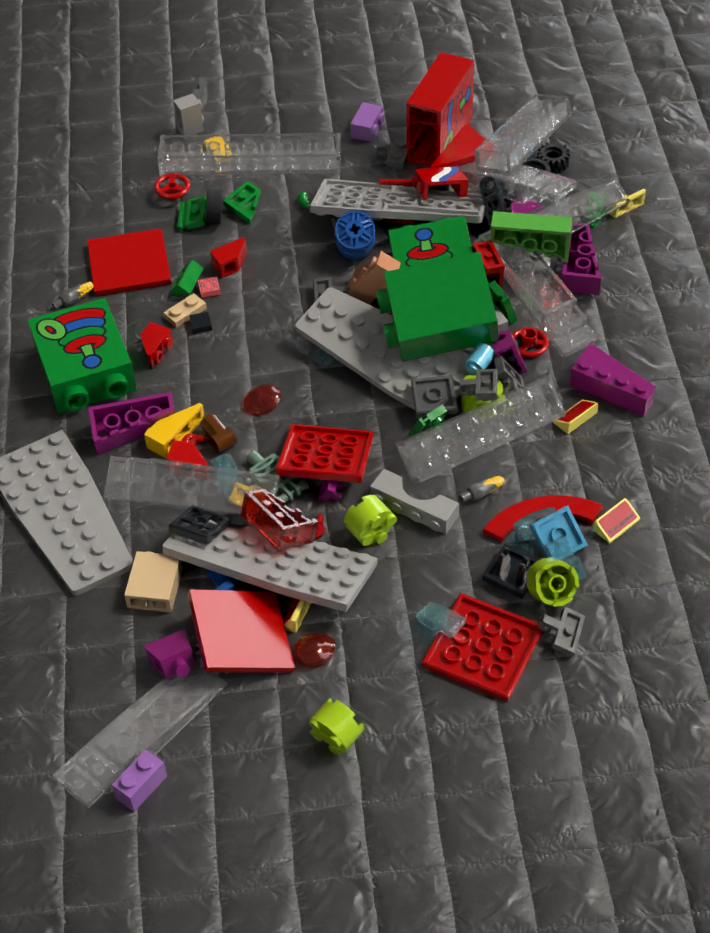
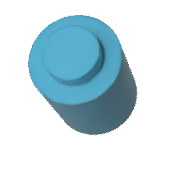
(480, 358)

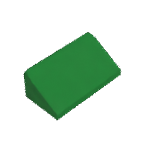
(187, 279)

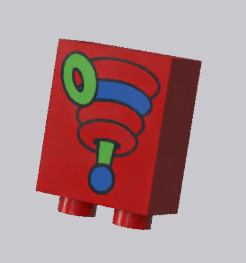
(439, 107)

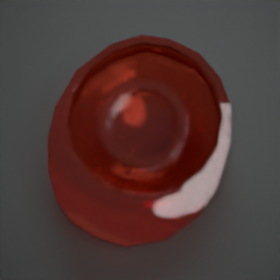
(262, 399)
(314, 649)

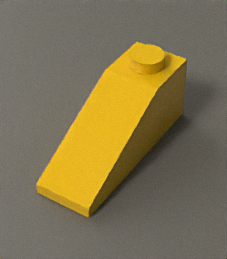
(174, 427)

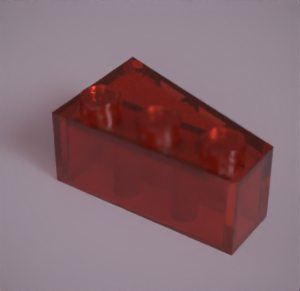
(277, 522)

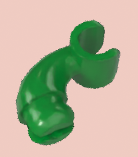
(302, 199)

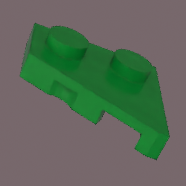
(243, 201)

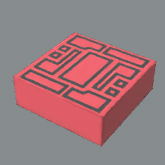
(209, 287)

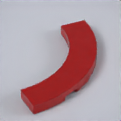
(503, 523)

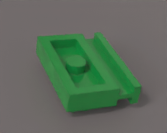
(192, 213)
(502, 302)
(431, 419)

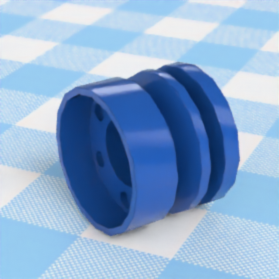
(355, 245)

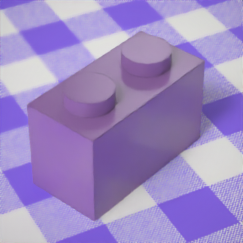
(367, 122)
(139, 780)

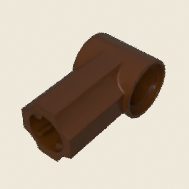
(219, 435)

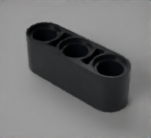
(490, 195)

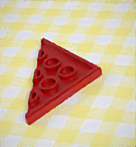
(460, 149)

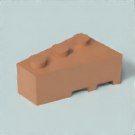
(370, 277)

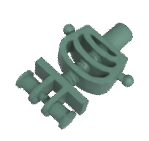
(285, 484)

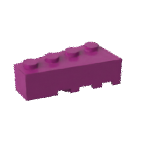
(582, 271)
(611, 381)
(127, 420)

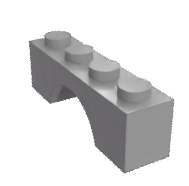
(435, 513)

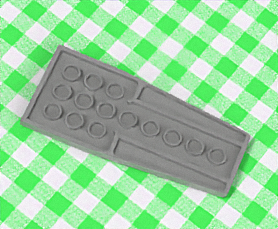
(394, 202)
(357, 338)
(64, 512)
(306, 572)

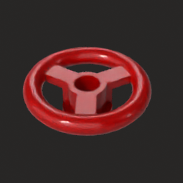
(172, 190)
(529, 339)

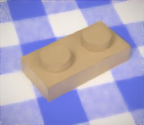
(180, 312)

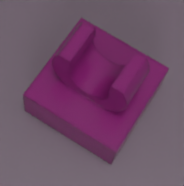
(328, 490)

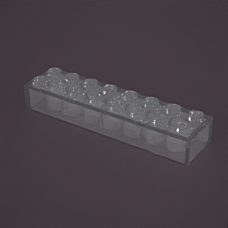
(521, 134)
(480, 430)

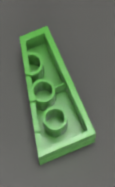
(533, 233)

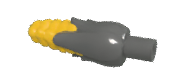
(72, 295)
(481, 488)

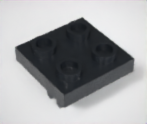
(509, 571)

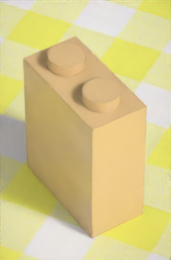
(153, 582)

